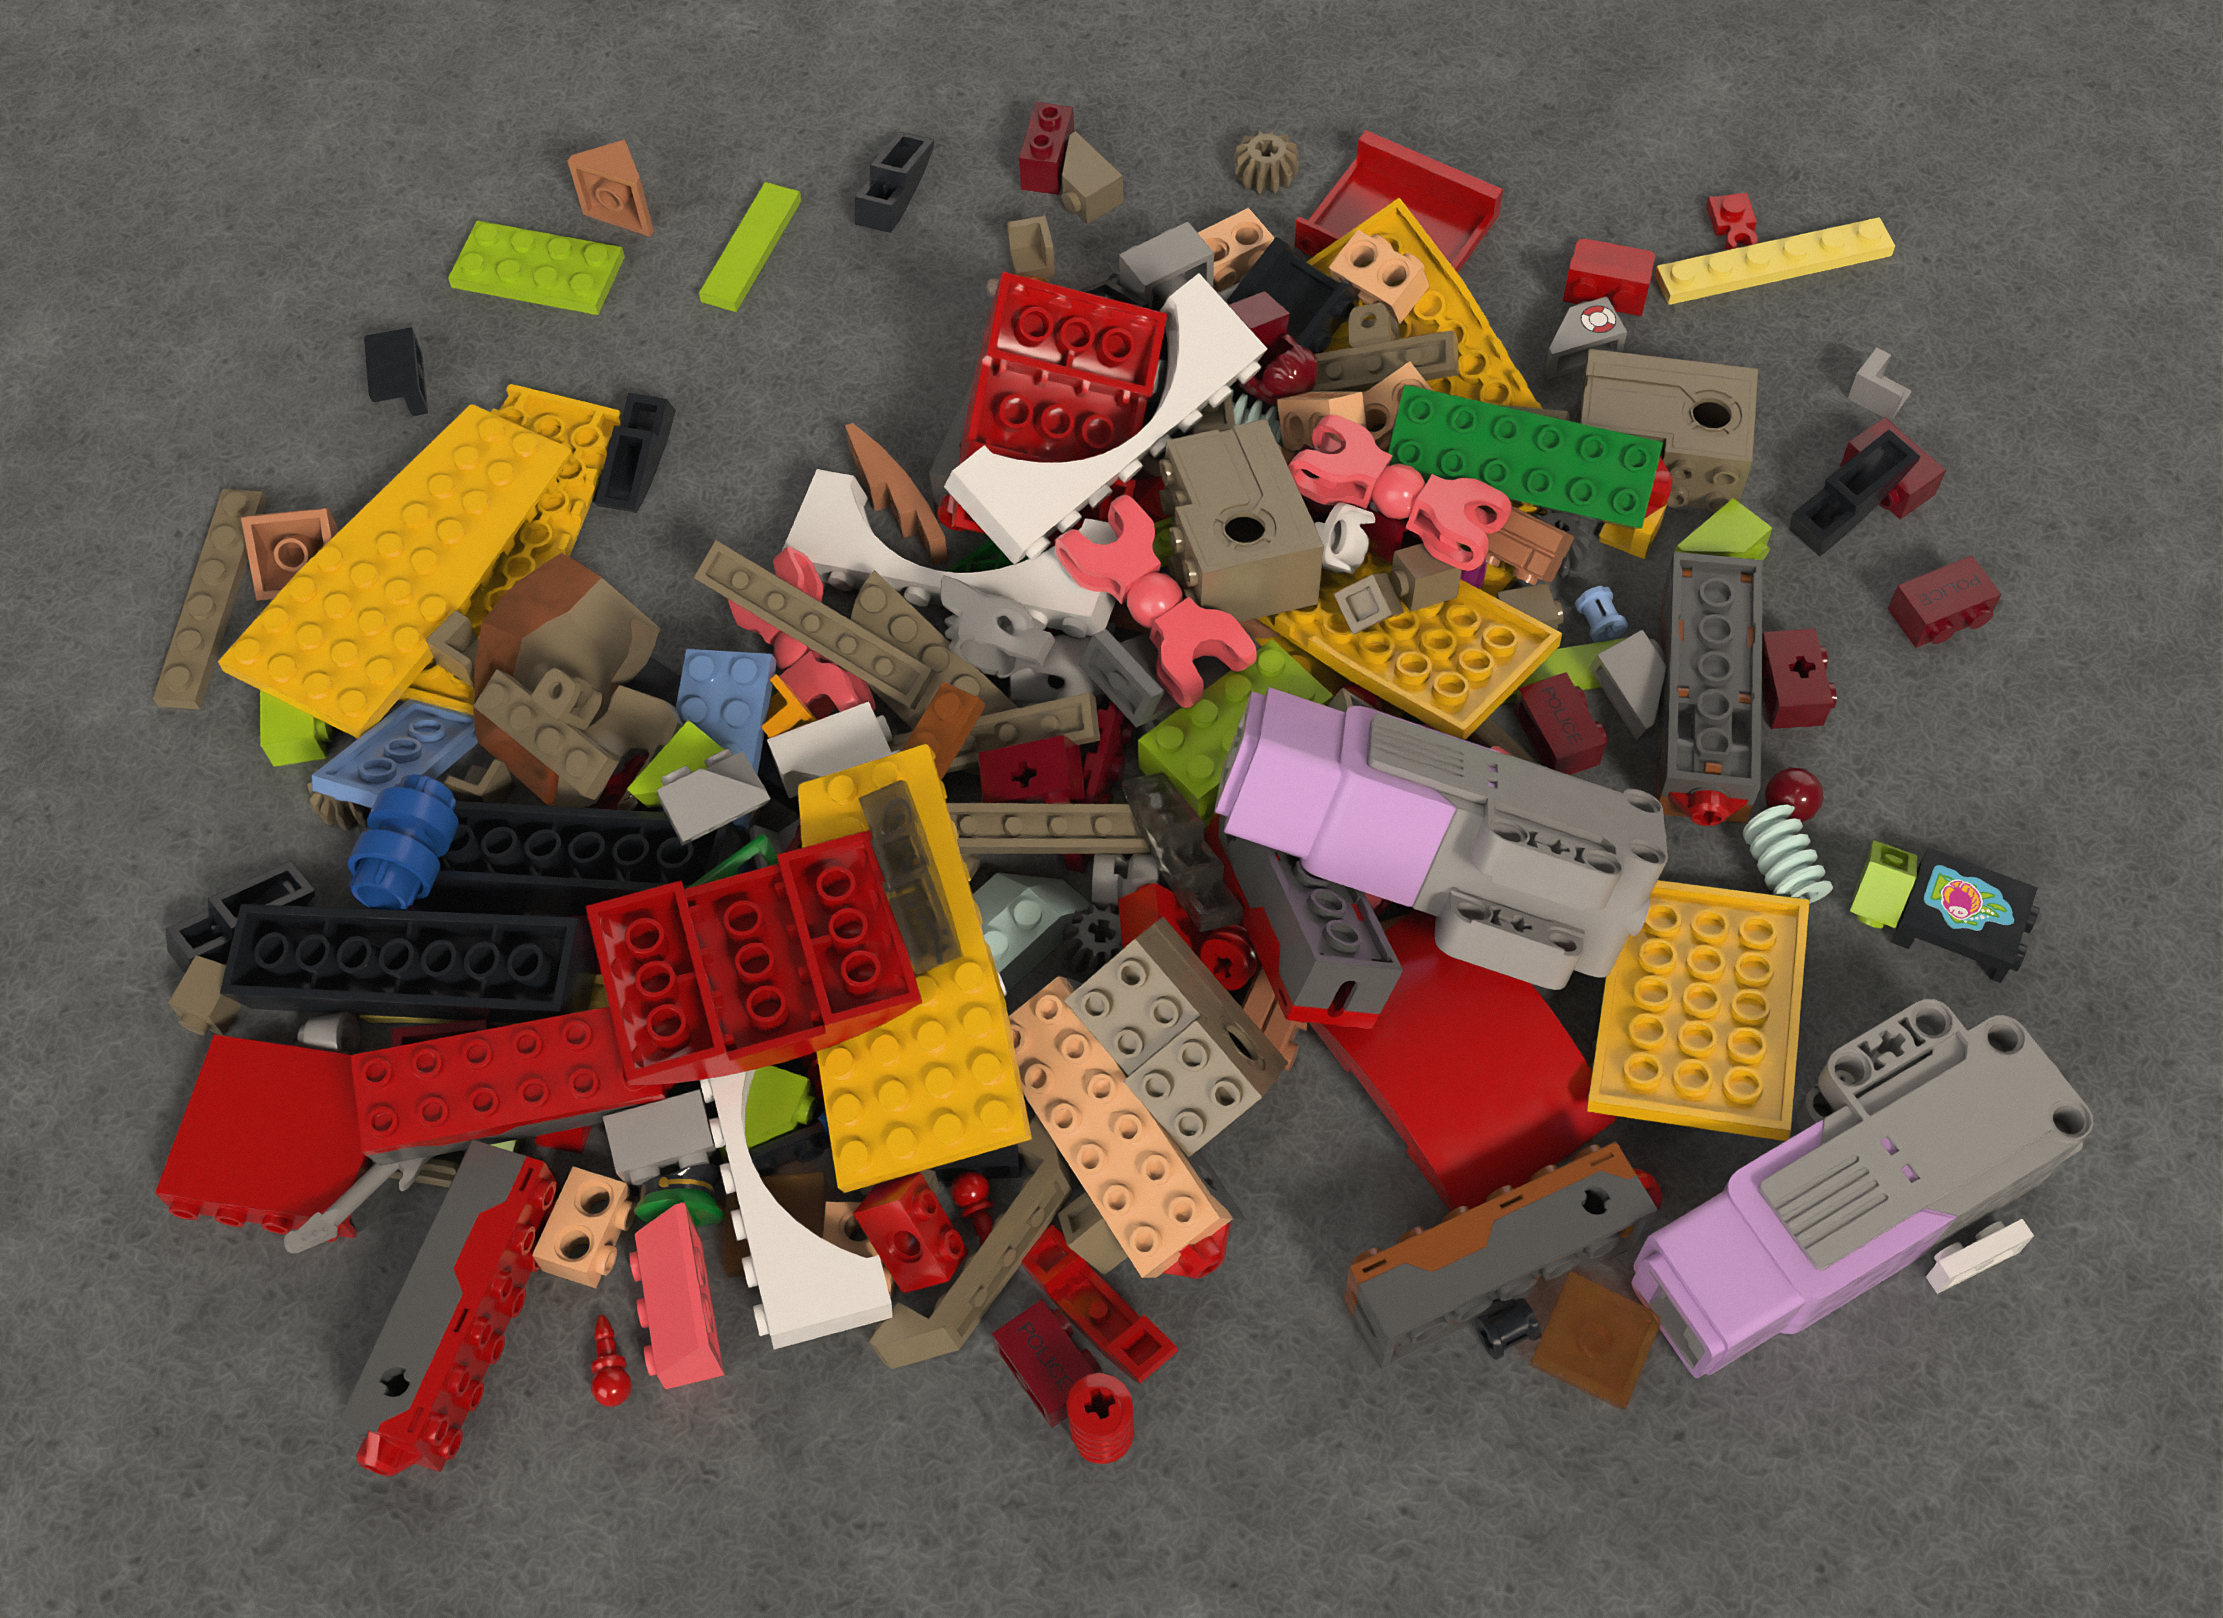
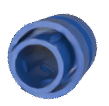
(400, 851)

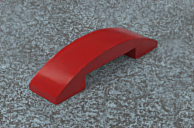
(1096, 1309)

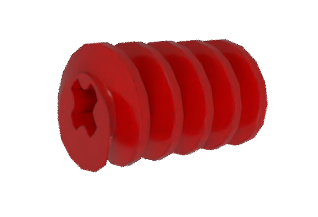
(1230, 955)
(1096, 1438)

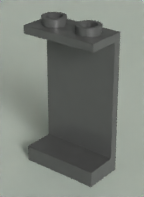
(1129, 675)

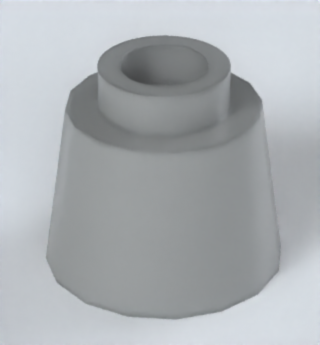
(331, 1033)

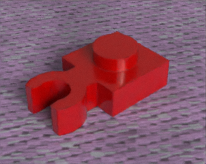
(1733, 217)

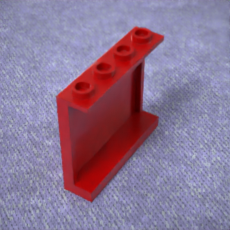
(1445, 201)
(266, 1137)

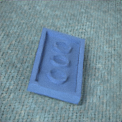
(728, 701)
(408, 741)

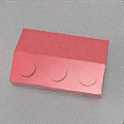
(676, 1300)

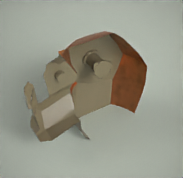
(590, 631)

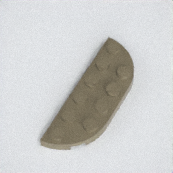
(895, 620)

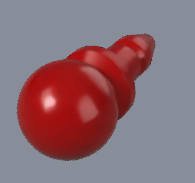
(971, 1192)
(610, 1381)

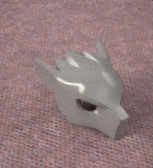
(992, 630)
(1060, 663)

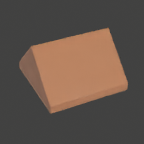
(611, 187)
(283, 544)

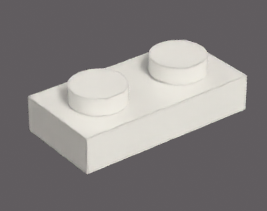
(1993, 1246)

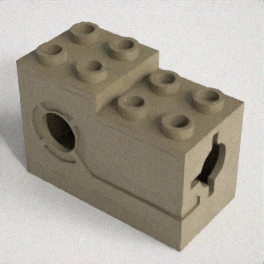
(1691, 406)
(1239, 524)
(1177, 1036)

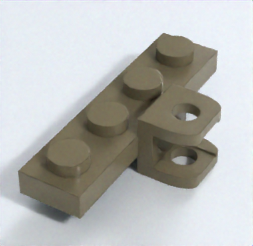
(1381, 352)
(550, 725)

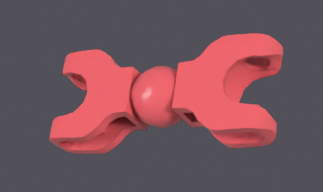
(1437, 510)
(1155, 601)
(812, 676)

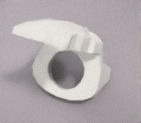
(1344, 540)

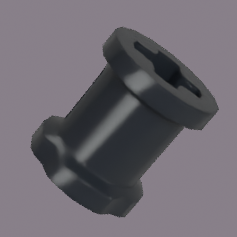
(1508, 1328)

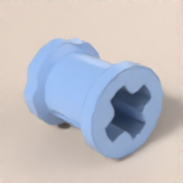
(1601, 614)

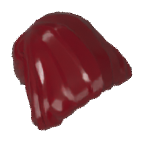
(1288, 375)

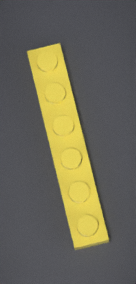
(1774, 260)

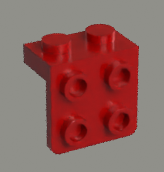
(1610, 271)

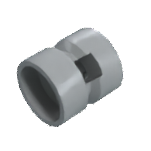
(1119, 877)

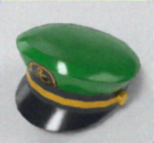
(689, 1185)

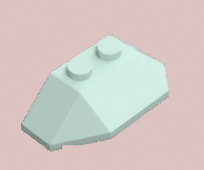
(1025, 920)

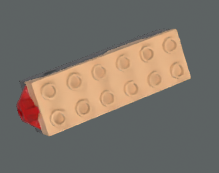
(1154, 1198)

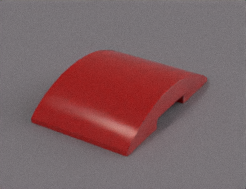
(1060, 380)
(753, 964)
(1469, 1071)

